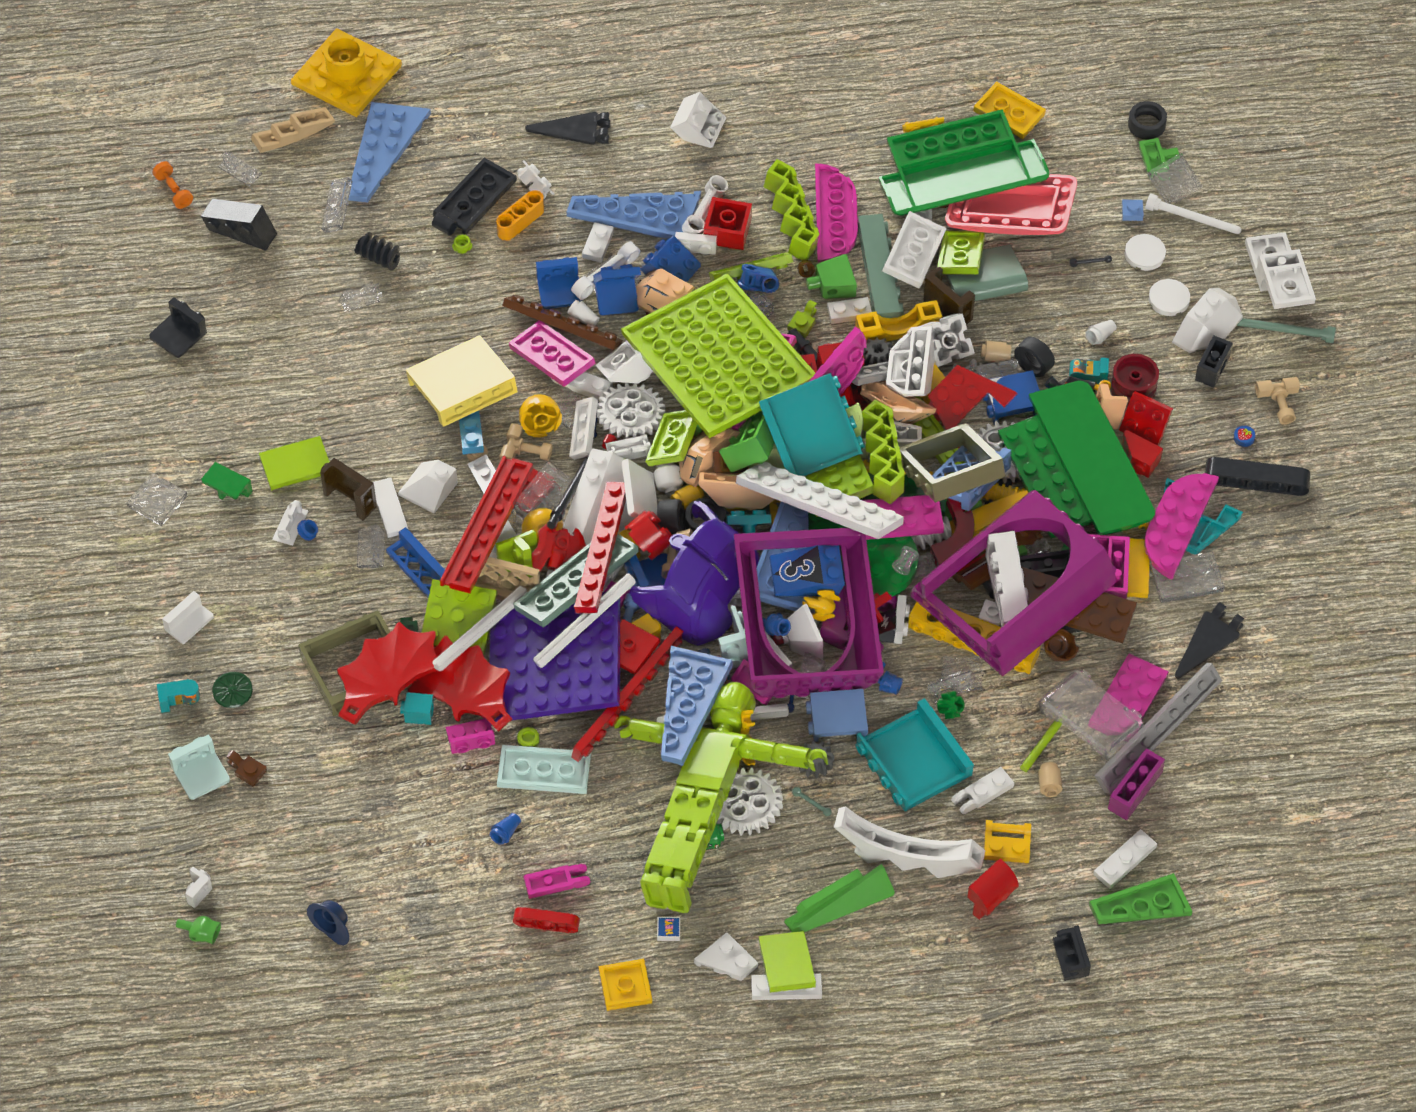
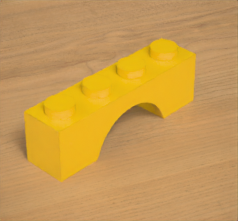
(895, 328)

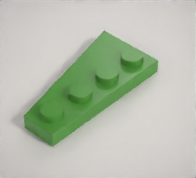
(1144, 901)

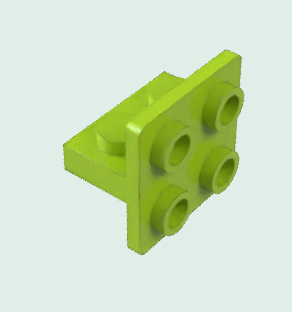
(518, 549)

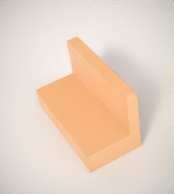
(1112, 405)

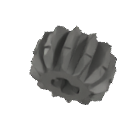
(877, 351)
(820, 765)

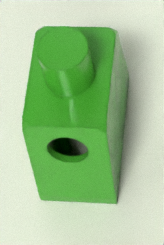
(834, 278)

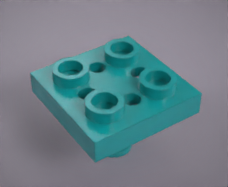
(748, 521)

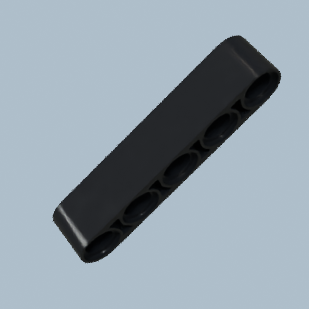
(1259, 476)

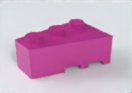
(1118, 551)

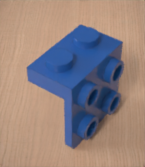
(673, 258)
(556, 280)
(616, 289)
(647, 571)

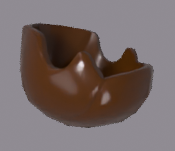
(1061, 646)

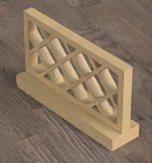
(506, 582)

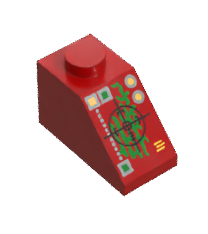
(1141, 453)

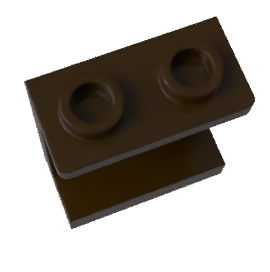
(947, 299)
(350, 483)

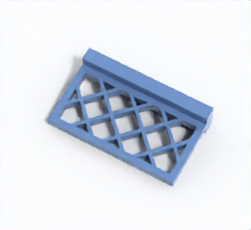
(970, 497)

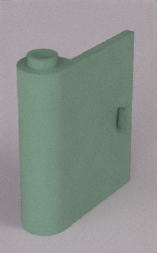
(998, 275)

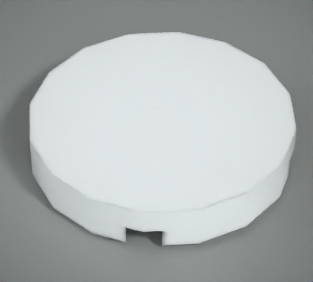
(1145, 252)
(1169, 297)

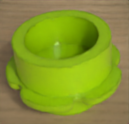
(462, 240)

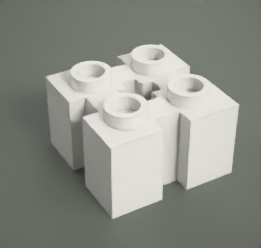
(956, 345)

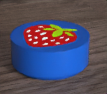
(1244, 436)

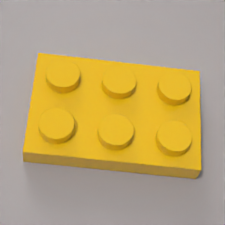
(1019, 111)

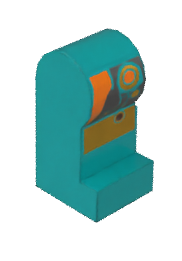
(1089, 370)
(177, 693)

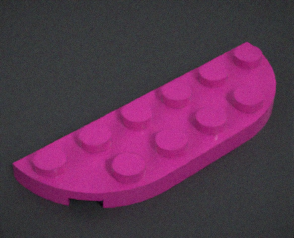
(834, 212)
(845, 360)
(1177, 521)

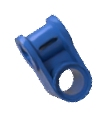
(754, 278)

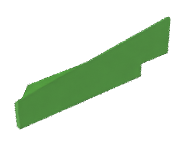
(841, 899)

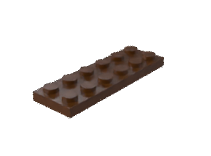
(1105, 616)

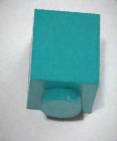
(418, 708)

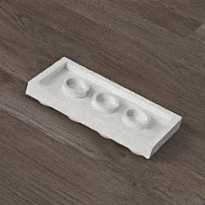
(914, 249)

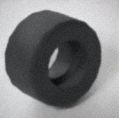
(671, 515)

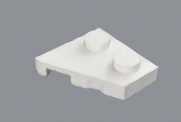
(727, 958)

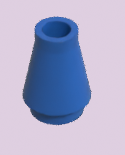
(503, 830)

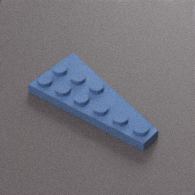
(383, 142)
(639, 212)
(787, 519)
(689, 699)

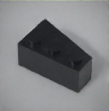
(240, 222)

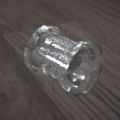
(905, 551)

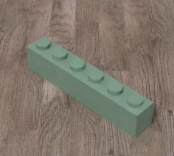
(875, 252)

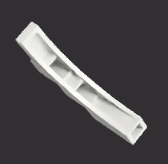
(908, 852)

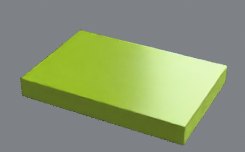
(961, 252)
(672, 438)
(294, 462)
(787, 961)

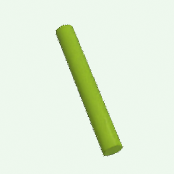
(1040, 746)

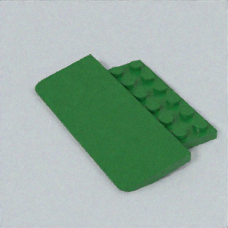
(959, 163)
(1077, 460)

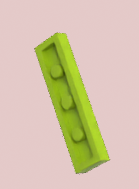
(779, 261)

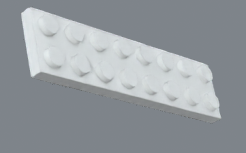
(820, 500)

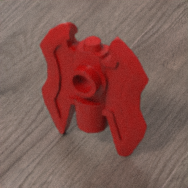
(556, 546)

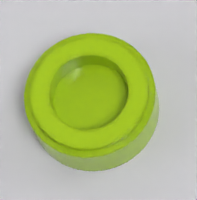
(528, 737)

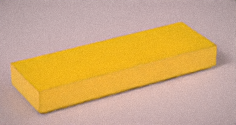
(1138, 569)

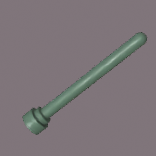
(1325, 334)

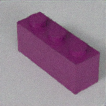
(1136, 784)

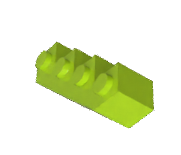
(791, 203)
(884, 451)

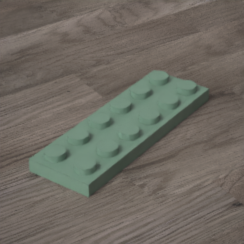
(561, 587)

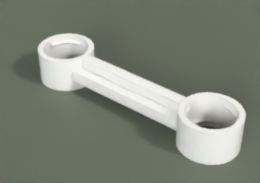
(702, 210)
(626, 255)

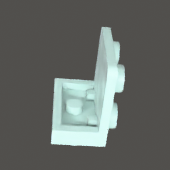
(734, 645)
(198, 767)

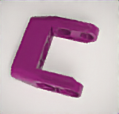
(834, 629)

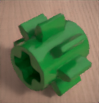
(950, 705)

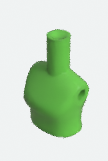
(202, 929)

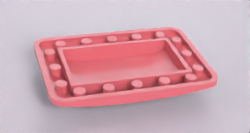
(1024, 210)

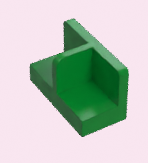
(227, 482)

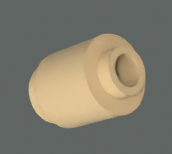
(995, 351)
(1050, 779)

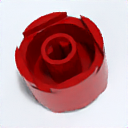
(648, 533)

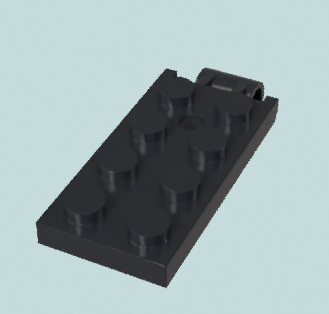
(475, 192)

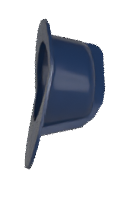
(330, 919)

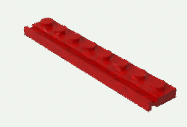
(486, 525)

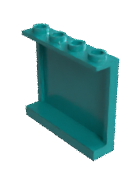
(812, 426)
(915, 756)

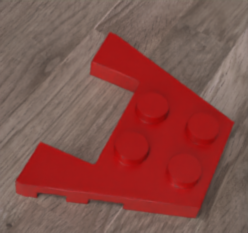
(962, 392)

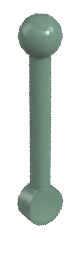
(796, 791)

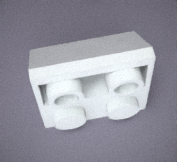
(698, 121)

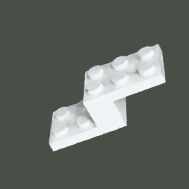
(1280, 270)

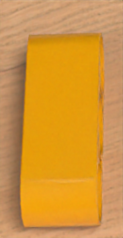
(520, 215)

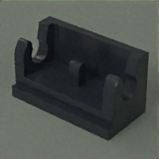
(1071, 953)

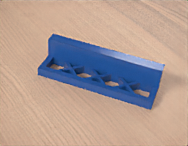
(419, 555)

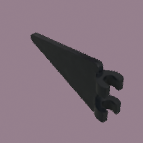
(576, 128)
(1209, 639)

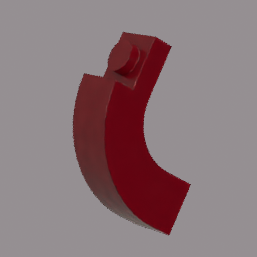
(963, 532)

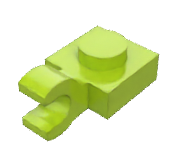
(804, 321)

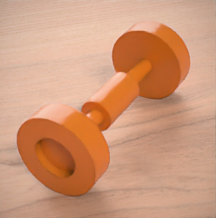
(163, 171)

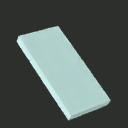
(542, 769)

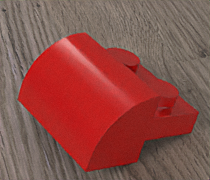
(992, 888)

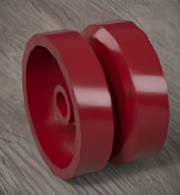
(1133, 374)

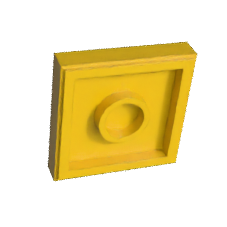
(625, 984)

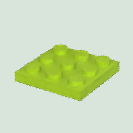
(847, 476)
(455, 612)

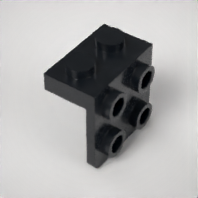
(180, 329)

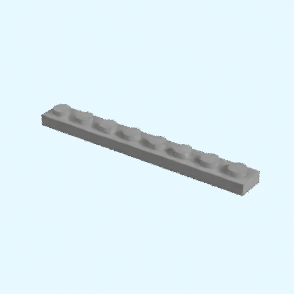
(1159, 726)

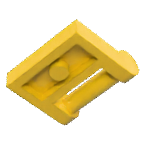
(1005, 847)

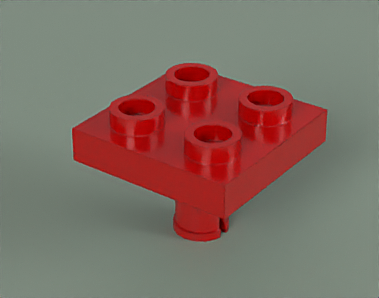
(1146, 418)

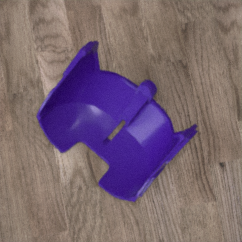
(694, 590)

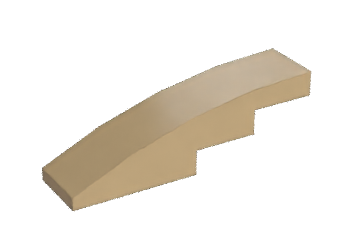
(295, 129)

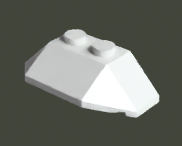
(1212, 315)
(912, 363)

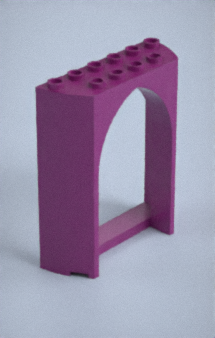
(1083, 581)
(862, 658)

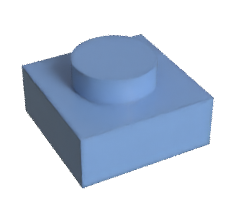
(1132, 210)

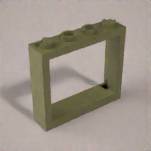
(988, 470)
(334, 638)

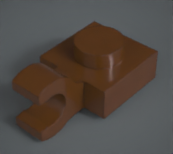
(1028, 537)
(248, 769)

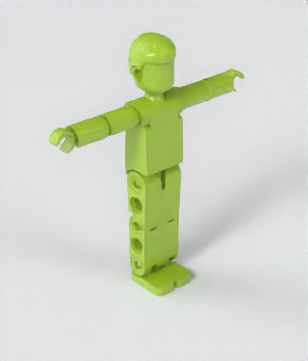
(701, 790)

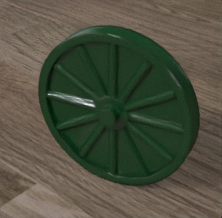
(232, 689)

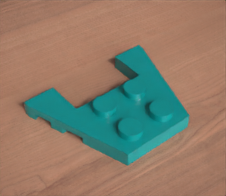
(1210, 529)

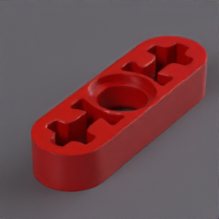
(546, 920)

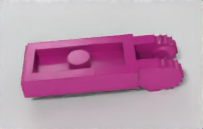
(555, 880)

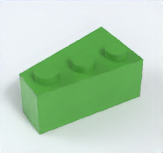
(750, 446)

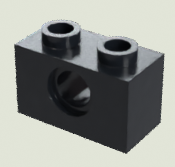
(1213, 361)

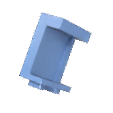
(837, 713)

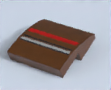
(974, 572)

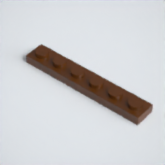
(568, 324)

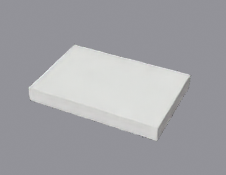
(639, 489)

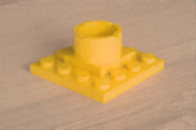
(346, 72)

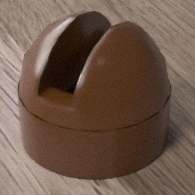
(810, 267)

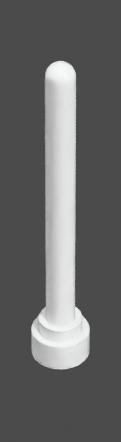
(1155, 203)

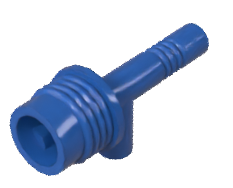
(776, 625)
(890, 682)

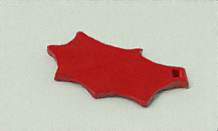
(385, 669)
(468, 685)

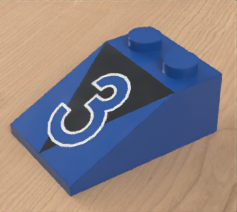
(807, 571)

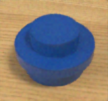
(307, 529)

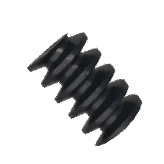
(378, 251)

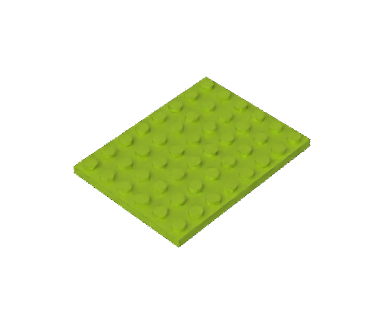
(717, 354)

